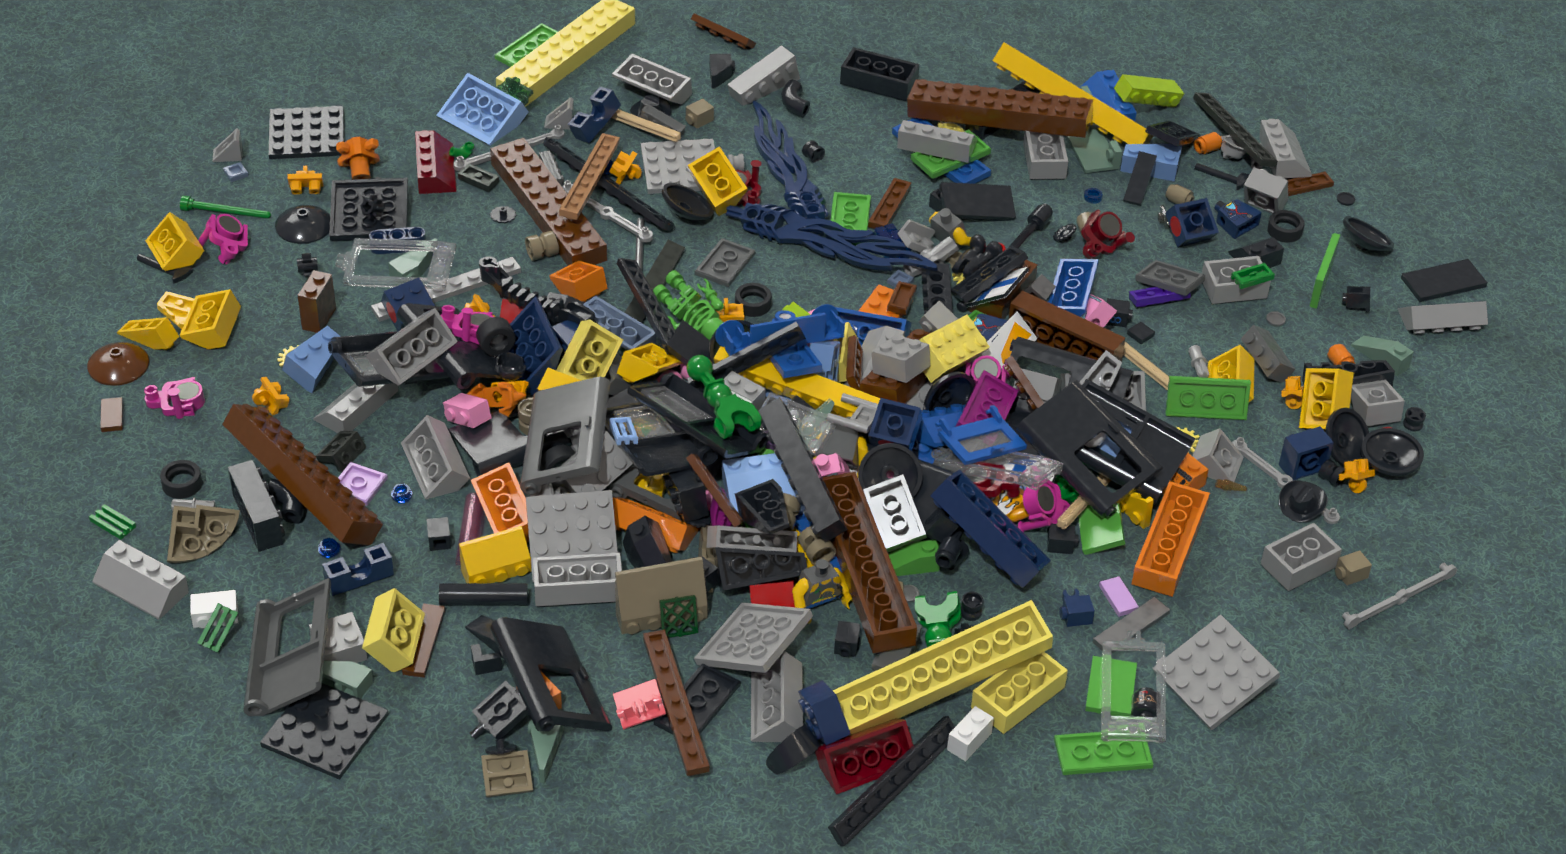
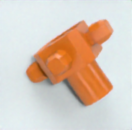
(358, 155)

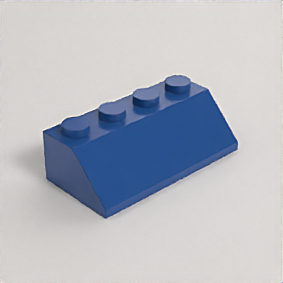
(1102, 87)
(1074, 284)
(863, 322)
(929, 432)

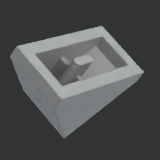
(561, 115)
(229, 149)

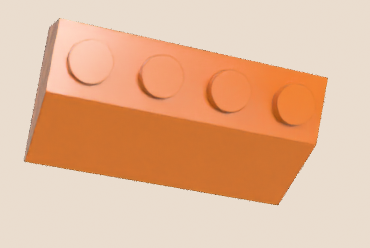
(502, 499)
(675, 532)

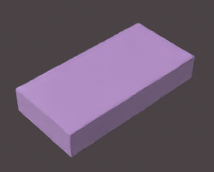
(1118, 596)

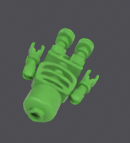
(697, 313)

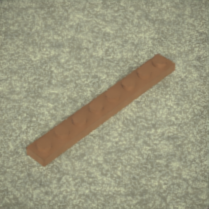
(589, 176)

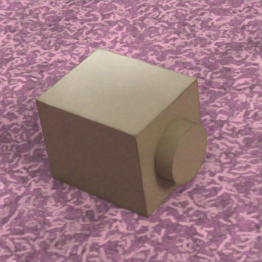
(699, 113)
(1353, 568)

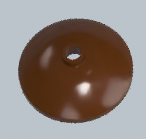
(118, 363)

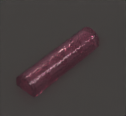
(471, 522)

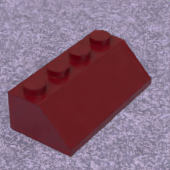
(434, 163)
(864, 754)

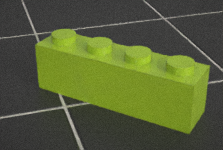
(1149, 90)

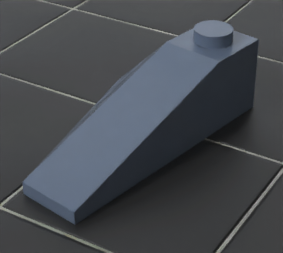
(619, 323)

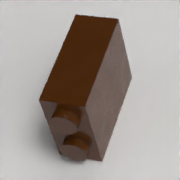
(316, 301)

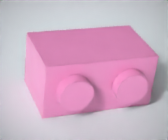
(467, 410)

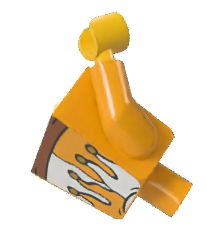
(1011, 507)

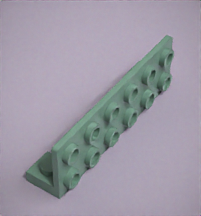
(1094, 151)

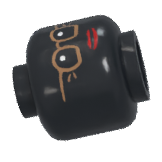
(1144, 703)

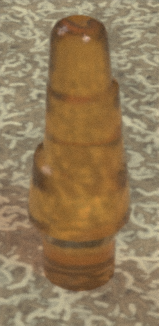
(1229, 485)

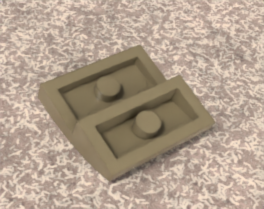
(507, 773)

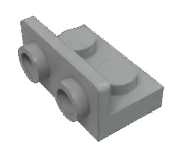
(916, 236)

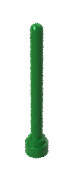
(188, 203)

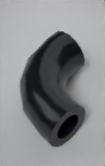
(791, 99)
(292, 507)

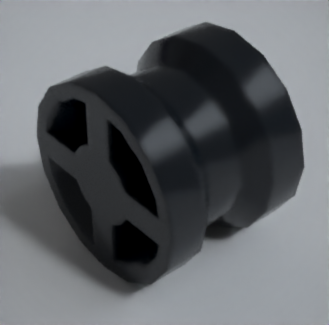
(813, 151)
(1414, 419)

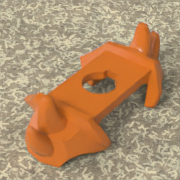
(509, 396)

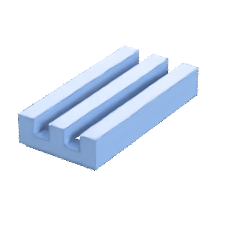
(624, 437)

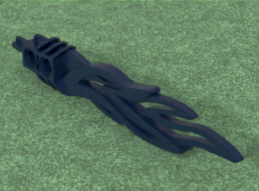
(799, 195)
(837, 241)

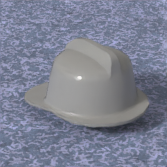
(1231, 148)

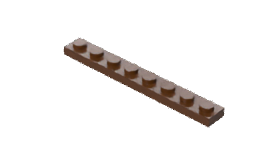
(676, 703)

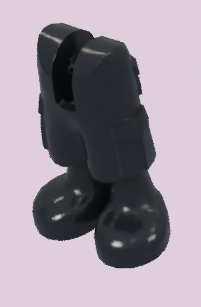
(977, 256)

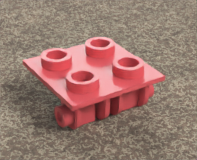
(639, 704)

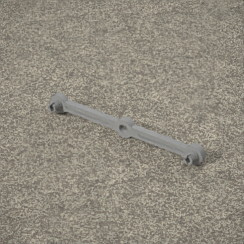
(460, 163)
(644, 233)
(1330, 516)
(1400, 597)

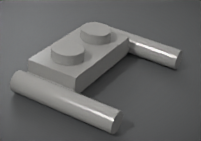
(862, 417)

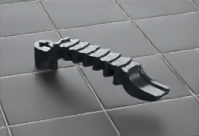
(554, 308)

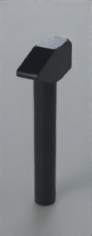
(1239, 181)
(178, 274)

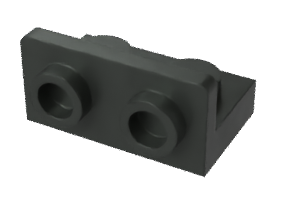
(342, 449)

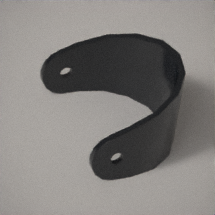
(792, 750)

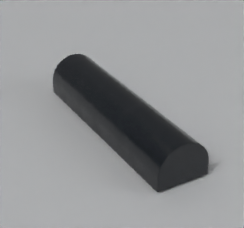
(483, 594)

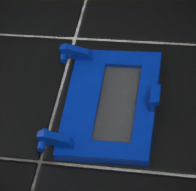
(981, 438)

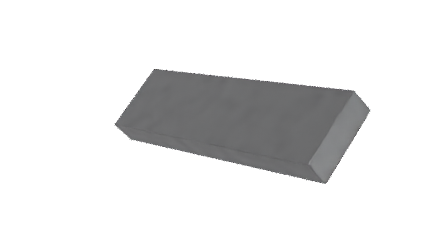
(1138, 620)

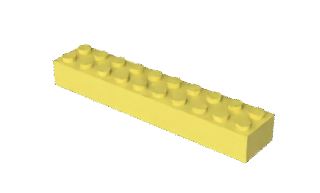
(571, 46)
(944, 668)

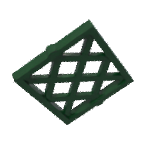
(677, 600)

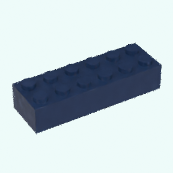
(990, 528)

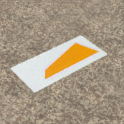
(1012, 329)

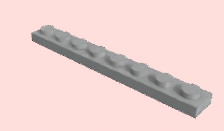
(456, 285)

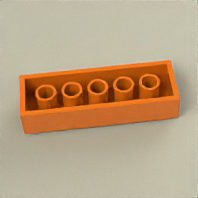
(1170, 538)

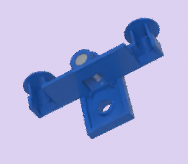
(797, 359)

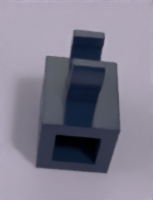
(1076, 609)

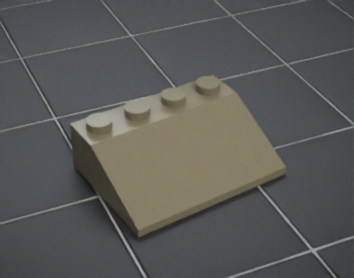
(642, 588)

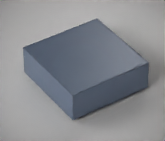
(235, 172)
(899, 276)

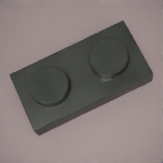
(478, 177)

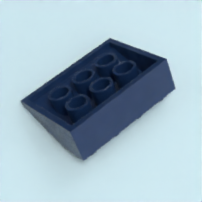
(535, 343)

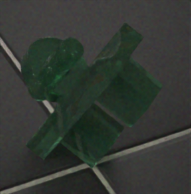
(514, 88)

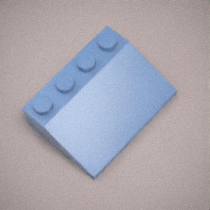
(482, 110)
(753, 470)

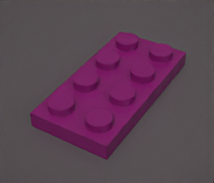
(987, 392)

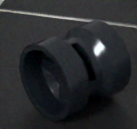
(1331, 472)
(971, 606)

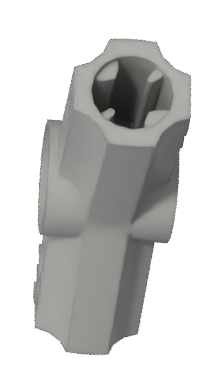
(937, 255)

